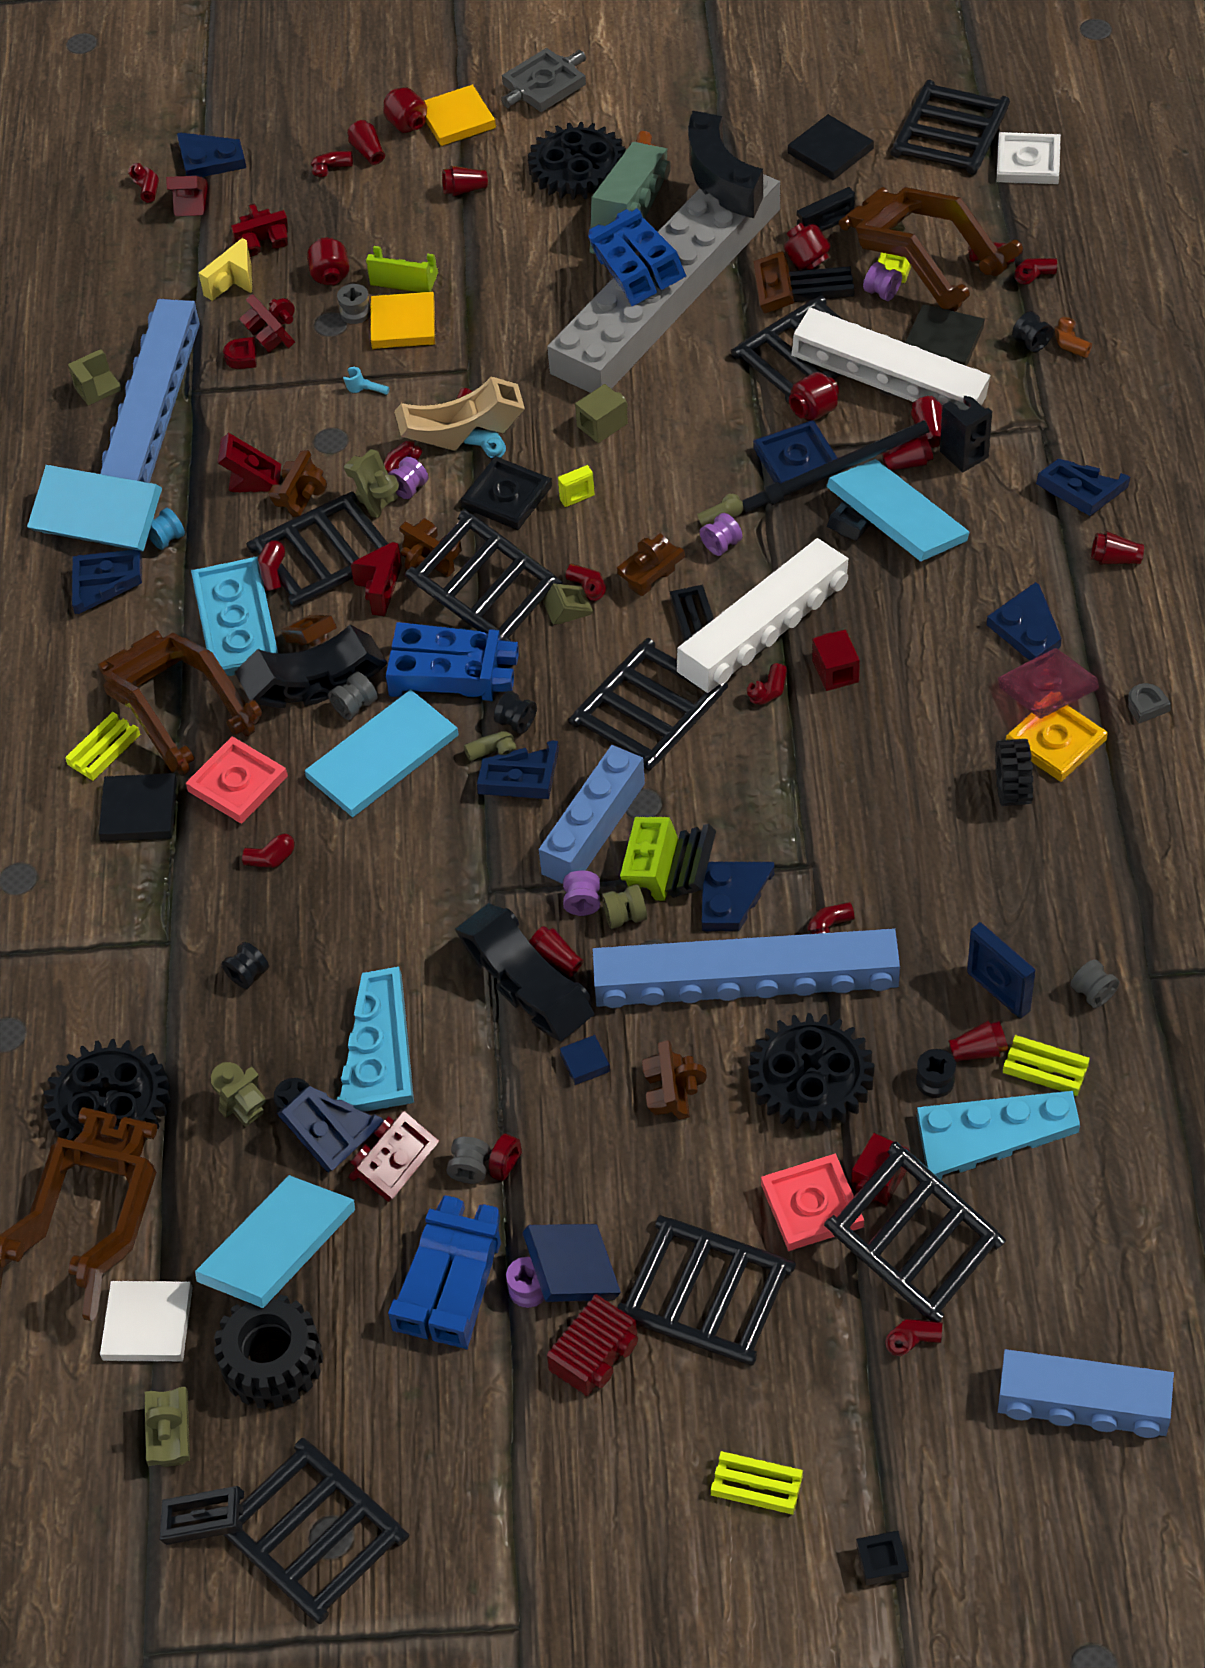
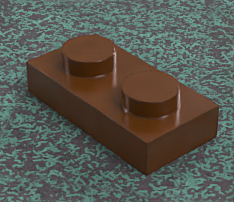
(773, 282)
(310, 629)

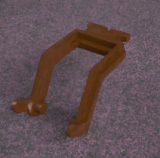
(886, 210)
(152, 656)
(100, 1149)

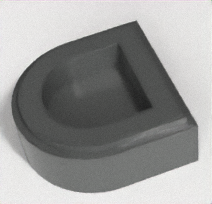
(1147, 702)

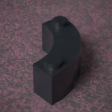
(718, 171)
(310, 673)
(523, 973)

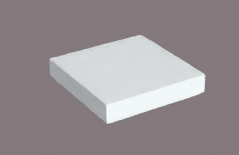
(1028, 158)
(146, 1321)

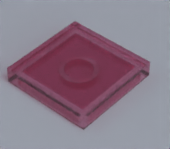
(1048, 683)

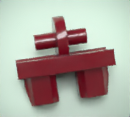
(261, 226)
(278, 314)

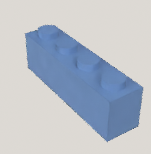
(592, 814)
(1086, 1393)

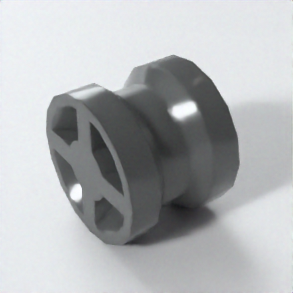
(354, 303)
(1094, 983)
(468, 1160)

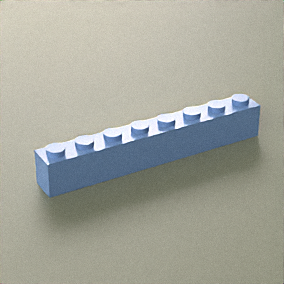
(151, 391)
(746, 968)

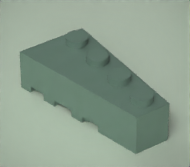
(630, 184)

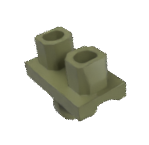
(373, 483)
(238, 1092)
(167, 1427)

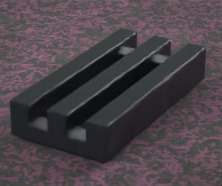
(828, 210)
(826, 282)
(679, 614)
(690, 861)
(203, 1530)

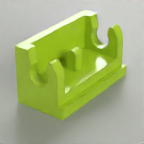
(401, 273)
(650, 854)

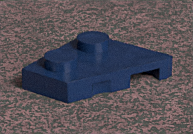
(210, 154)
(1081, 485)
(103, 577)
(1026, 623)
(519, 773)
(731, 892)
(327, 1126)

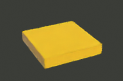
(458, 115)
(402, 320)
(1059, 740)

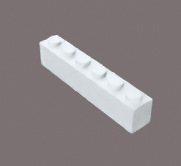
(885, 361)
(762, 615)

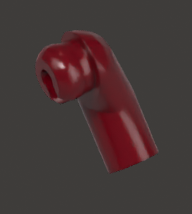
(331, 159)
(590, 579)
(771, 689)
(272, 854)
(829, 916)

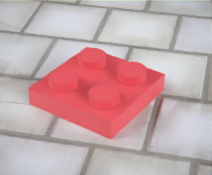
(236, 779)
(806, 1198)

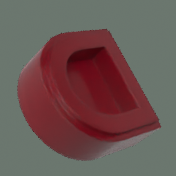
(241, 353)
(504, 1156)

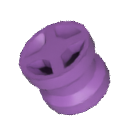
(882, 281)
(409, 476)
(721, 534)
(581, 893)
(525, 1292)

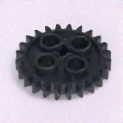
(574, 159)
(811, 1071)
(108, 1092)

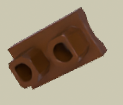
(300, 482)
(420, 541)
(652, 560)
(678, 1077)

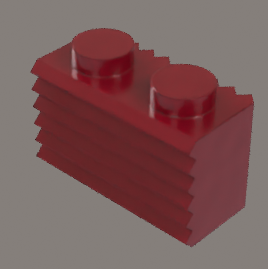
(593, 1345)

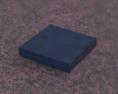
(793, 451)
(1000, 970)
(571, 1262)

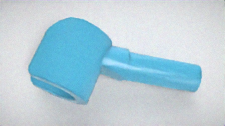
(357, 383)

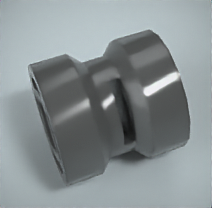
(351, 697)

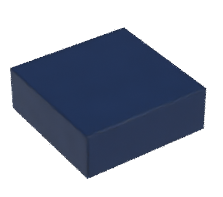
(584, 1059)

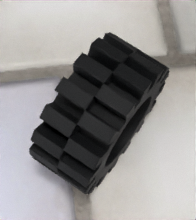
(1014, 772)

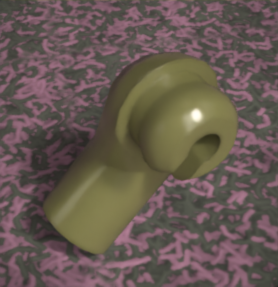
(730, 505)
(501, 742)

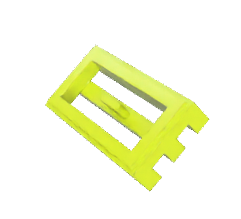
(98, 744)
(1046, 1059)
(759, 1467)

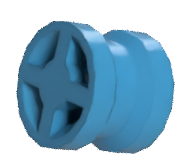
(165, 528)

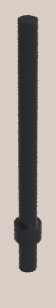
(775, 492)

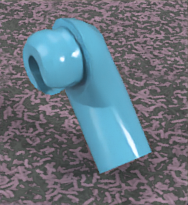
(488, 440)

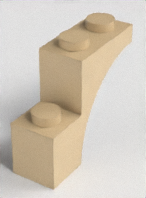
(448, 424)

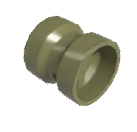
(616, 910)

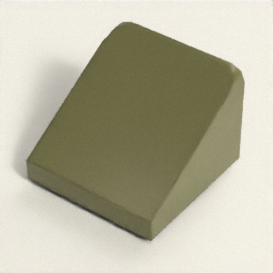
(566, 603)

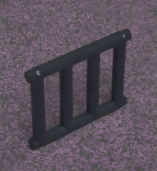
(920, 108)
(770, 336)
(319, 516)
(494, 541)
(625, 671)
(871, 1252)
(706, 1337)
(362, 1506)

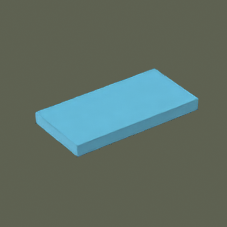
(94, 507)
(898, 509)
(234, 612)
(381, 753)
(275, 1241)

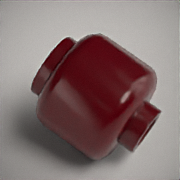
(405, 109)
(806, 246)
(328, 261)
(814, 396)

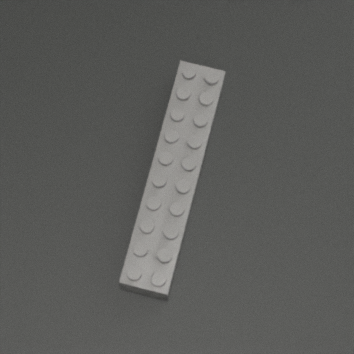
(614, 335)

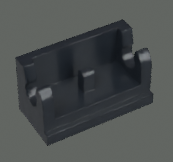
(965, 433)

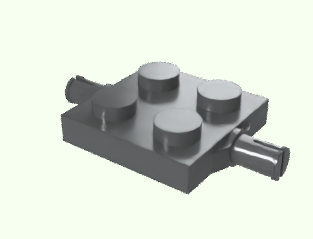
(544, 79)

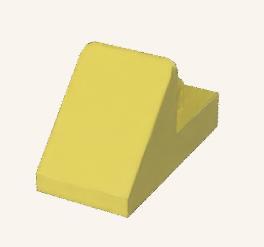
(228, 269)

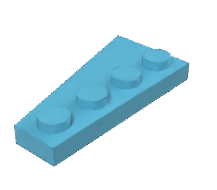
(378, 1053)
(974, 1131)

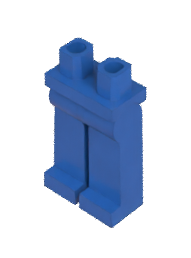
(633, 252)
(450, 661)
(448, 1274)

